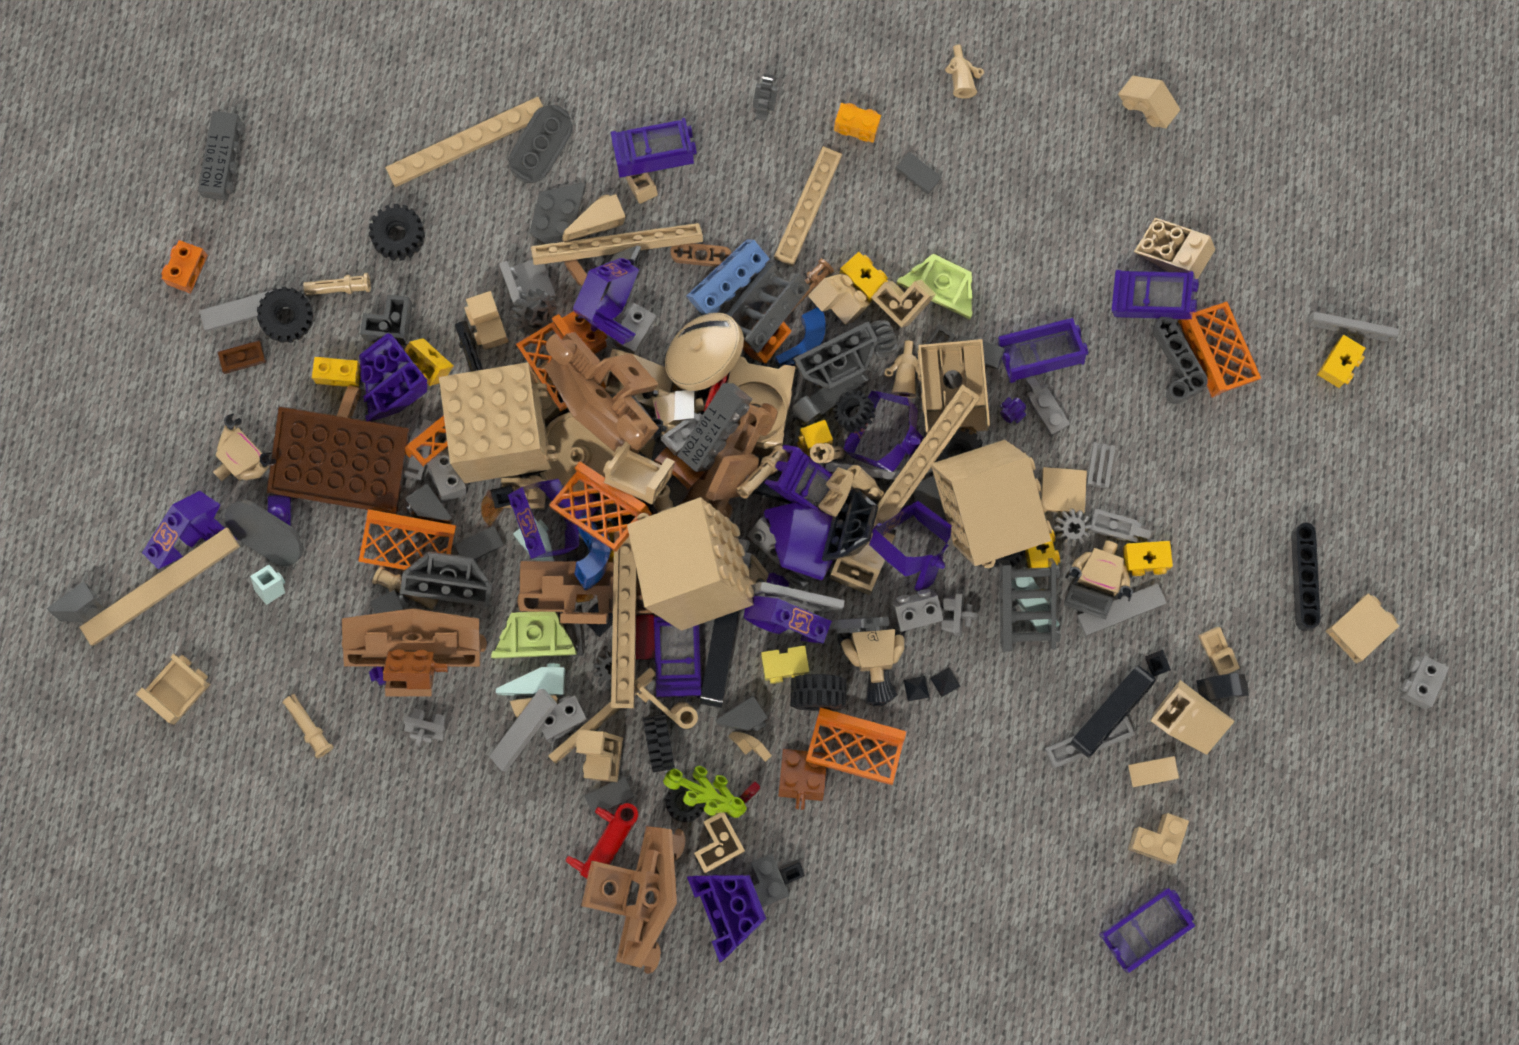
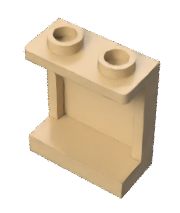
(637, 474)
(1363, 628)
(175, 689)

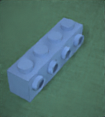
(728, 277)

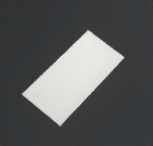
(684, 405)

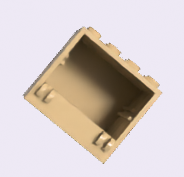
(495, 423)
(992, 502)
(690, 564)

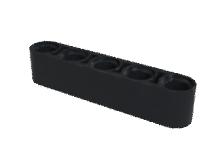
(1311, 568)
(718, 660)
(1113, 711)

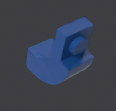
(814, 327)
(594, 565)

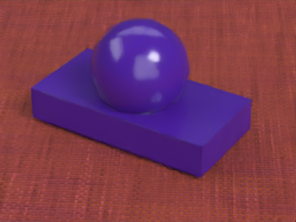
(280, 507)

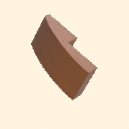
(681, 470)

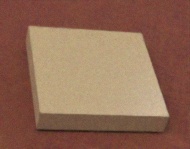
(1063, 489)

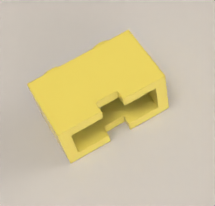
(784, 665)

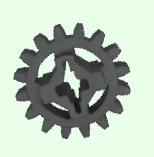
(765, 97)
(533, 311)

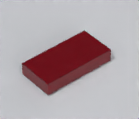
(645, 637)

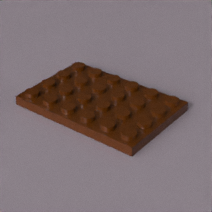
(338, 460)

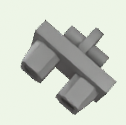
(957, 605)
(423, 730)

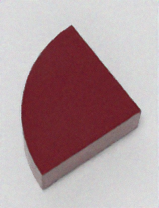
(750, 792)

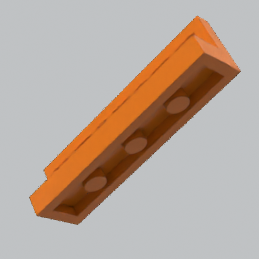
(424, 440)

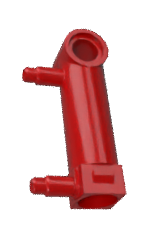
(610, 840)

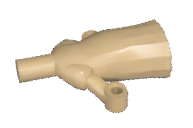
(961, 74)
(905, 374)
(865, 483)

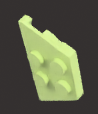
(946, 280)
(533, 636)

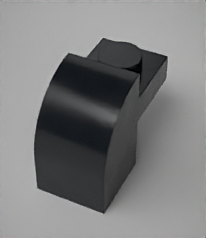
(1223, 687)

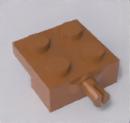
(412, 667)
(801, 778)

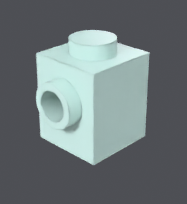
(268, 584)

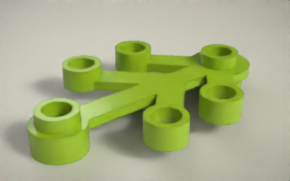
(706, 793)

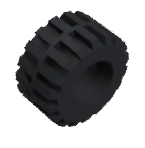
(817, 691)

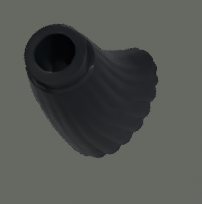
(880, 693)

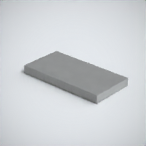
(798, 597)

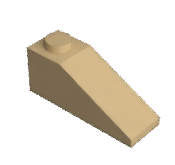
(600, 216)

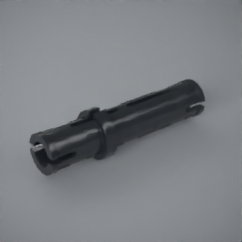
(463, 330)

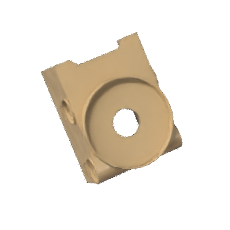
(960, 356)
(770, 387)

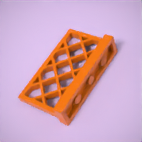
(561, 329)
(1202, 350)
(596, 481)
(404, 523)
(864, 729)

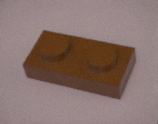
(241, 357)

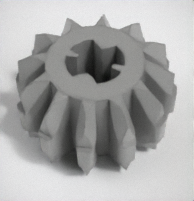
(1076, 519)

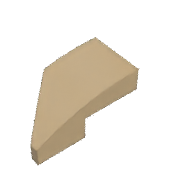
(748, 742)

